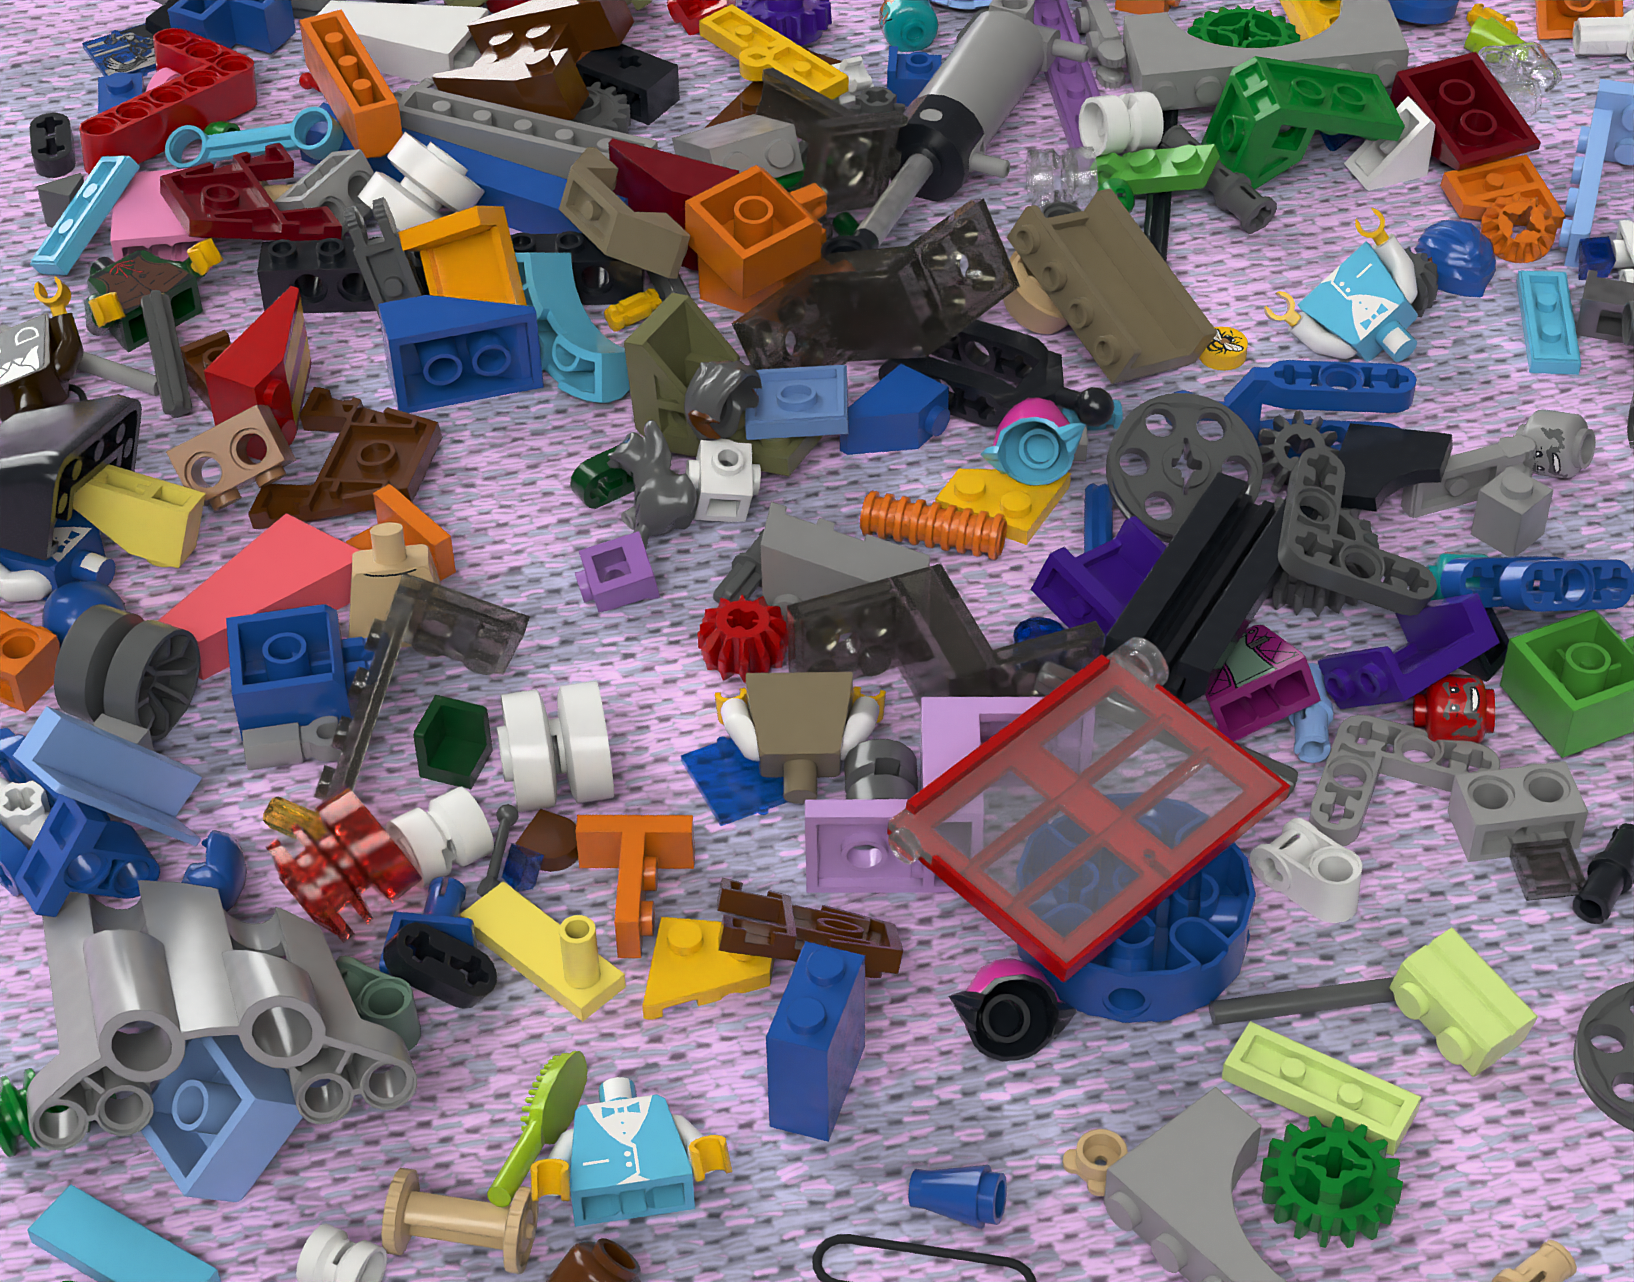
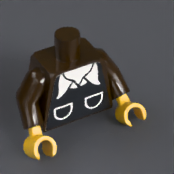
(39, 356)

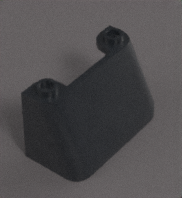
(53, 455)

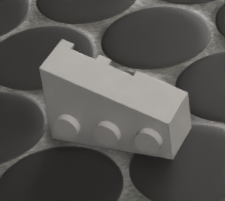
(814, 560)

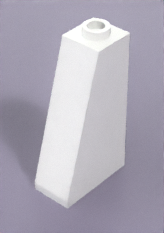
(413, 38)

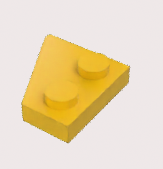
(994, 492)
(691, 967)

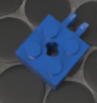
(291, 666)

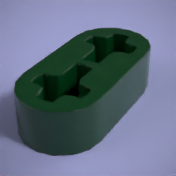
(598, 483)

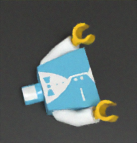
(1360, 304)
(627, 1158)

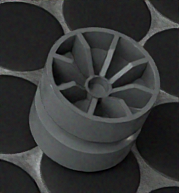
(127, 669)

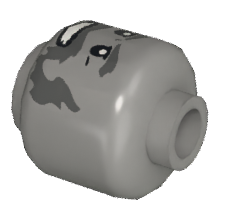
(1562, 443)

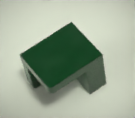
(453, 742)

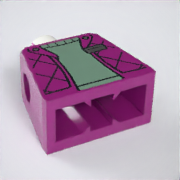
(1260, 684)

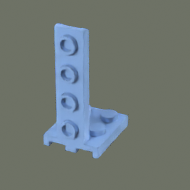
(1606, 140)

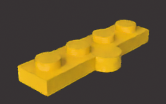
(763, 48)

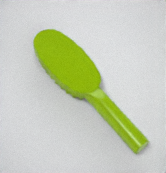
(548, 1118)

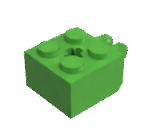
(1573, 681)

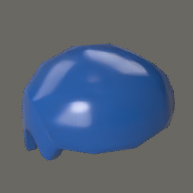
(71, 600)
(223, 868)

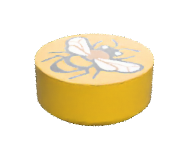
(1226, 350)

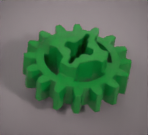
(1331, 1181)

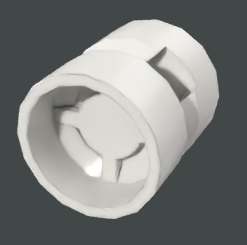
(1121, 123)
(446, 834)

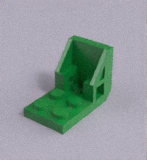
(1305, 96)

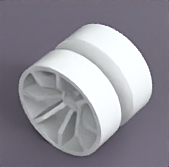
(428, 184)
(541, 748)

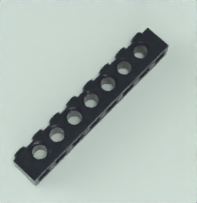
(334, 283)

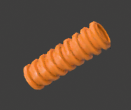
(933, 524)

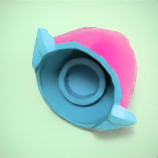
(1034, 443)

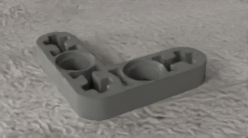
(1323, 543)

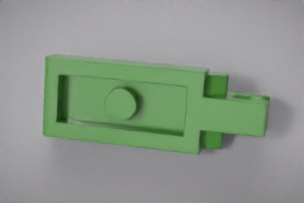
(1160, 169)

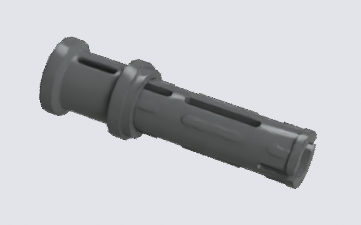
(1230, 189)

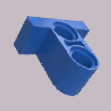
(83, 855)

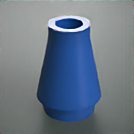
(961, 1193)

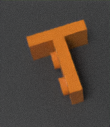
(638, 848)

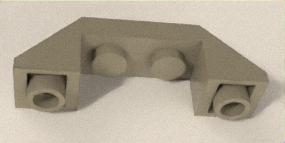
(638, 238)

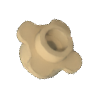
(1093, 1146)

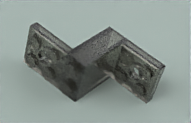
(884, 298)
(929, 635)

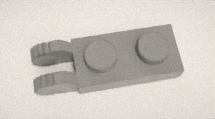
(1103, 41)
(1467, 475)

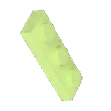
(1319, 1085)

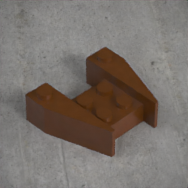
(534, 51)

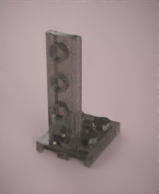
(847, 151)
(435, 624)

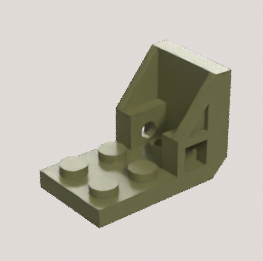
(660, 366)

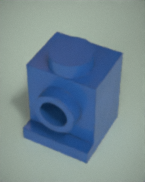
(910, 73)

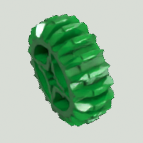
(1244, 28)

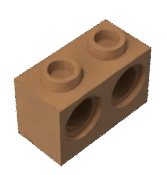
(228, 447)

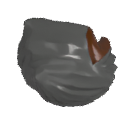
(719, 397)

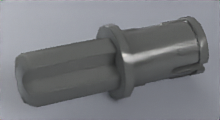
(744, 576)

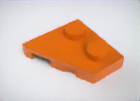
(1481, 185)

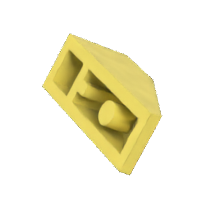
(143, 514)

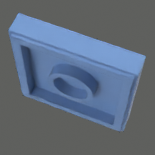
(800, 403)

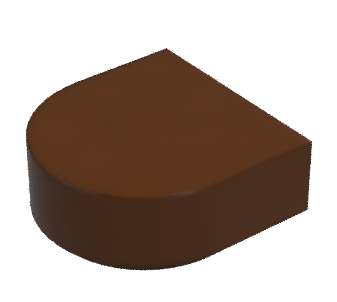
(554, 838)

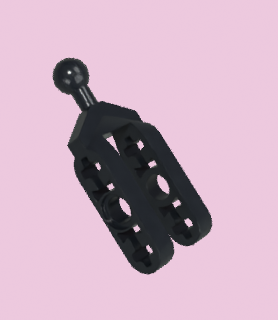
(1012, 357)

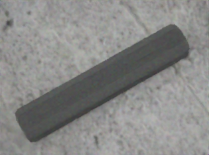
(166, 354)

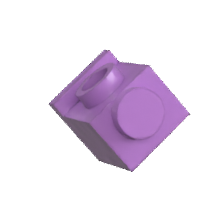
(616, 573)

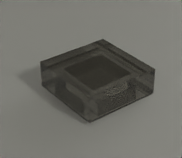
(1547, 869)

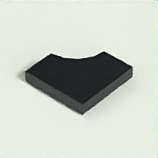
(1389, 459)

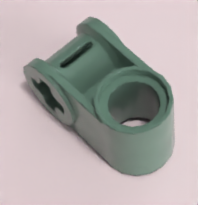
(381, 999)

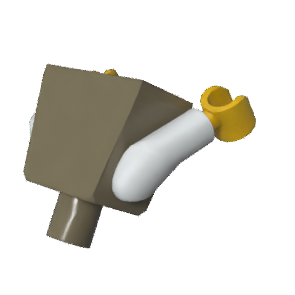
(799, 725)

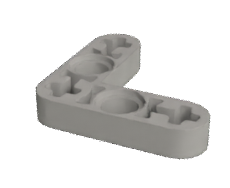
(1372, 759)

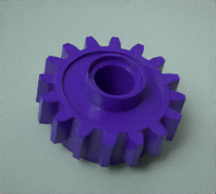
(795, 19)

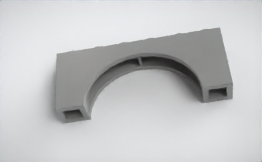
(1194, 72)
(1180, 1192)

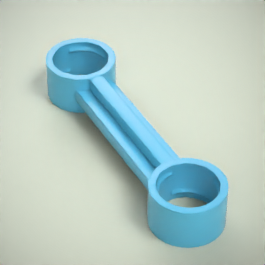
(225, 145)

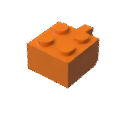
(755, 229)

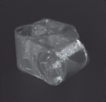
(1523, 73)

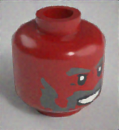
(1455, 709)

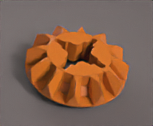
(1530, 243)

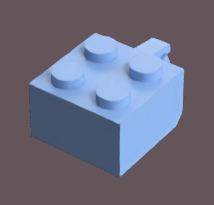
(220, 1119)

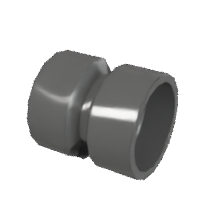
(880, 771)

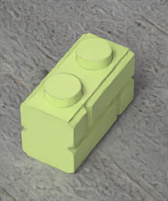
(1461, 1003)

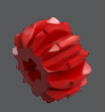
(743, 637)

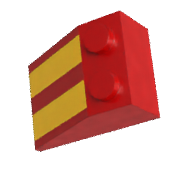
(266, 368)

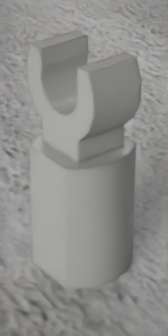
(290, 743)

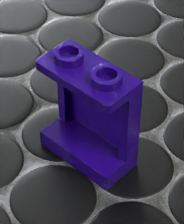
(1101, 580)
(1439, 642)

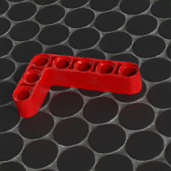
(211, 88)

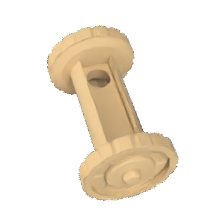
(458, 1220)

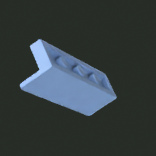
(109, 773)

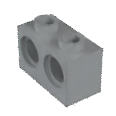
(332, 184)
(1514, 807)

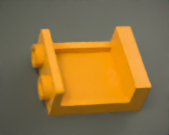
(468, 255)

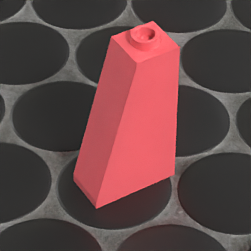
(277, 571)

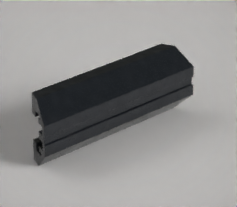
(1206, 585)

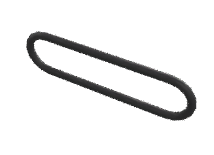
(912, 1248)

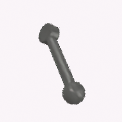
(507, 816)

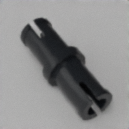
(1608, 877)

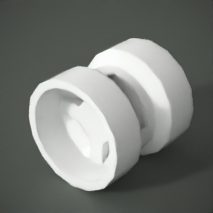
(334, 1258)

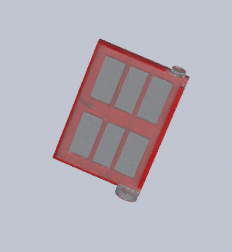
(1086, 809)

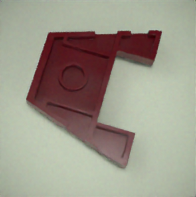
(236, 206)

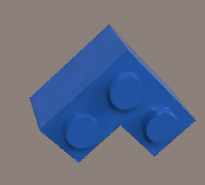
(245, 22)

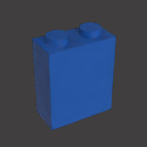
(816, 1041)

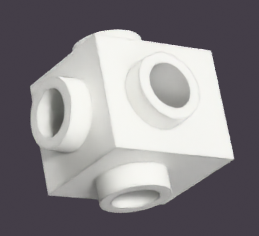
(723, 480)

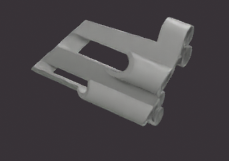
(198, 976)

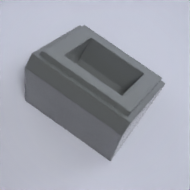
(57, 195)

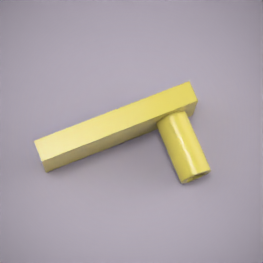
(551, 955)

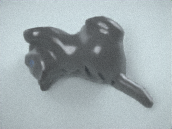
(660, 496)

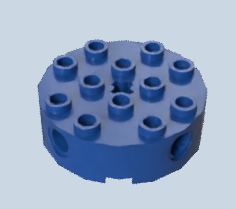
(1173, 955)

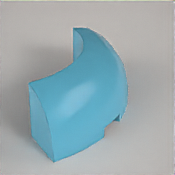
(569, 342)

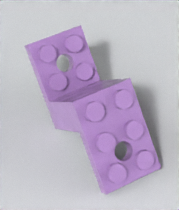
(834, 826)

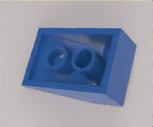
(458, 350)

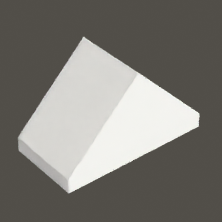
(1393, 162)

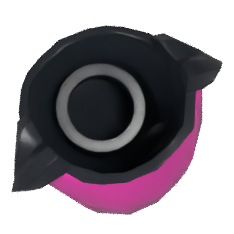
(1004, 997)

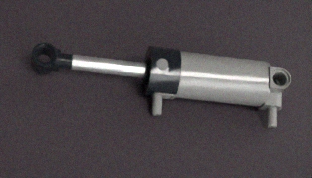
(962, 114)

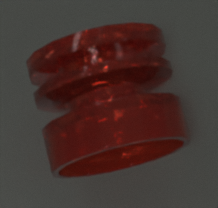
(343, 863)

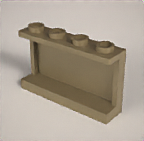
(1113, 288)

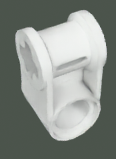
(1313, 871)

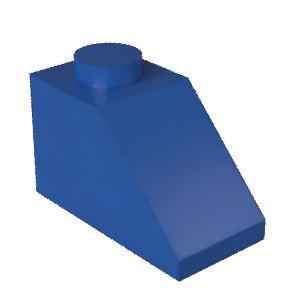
(897, 414)

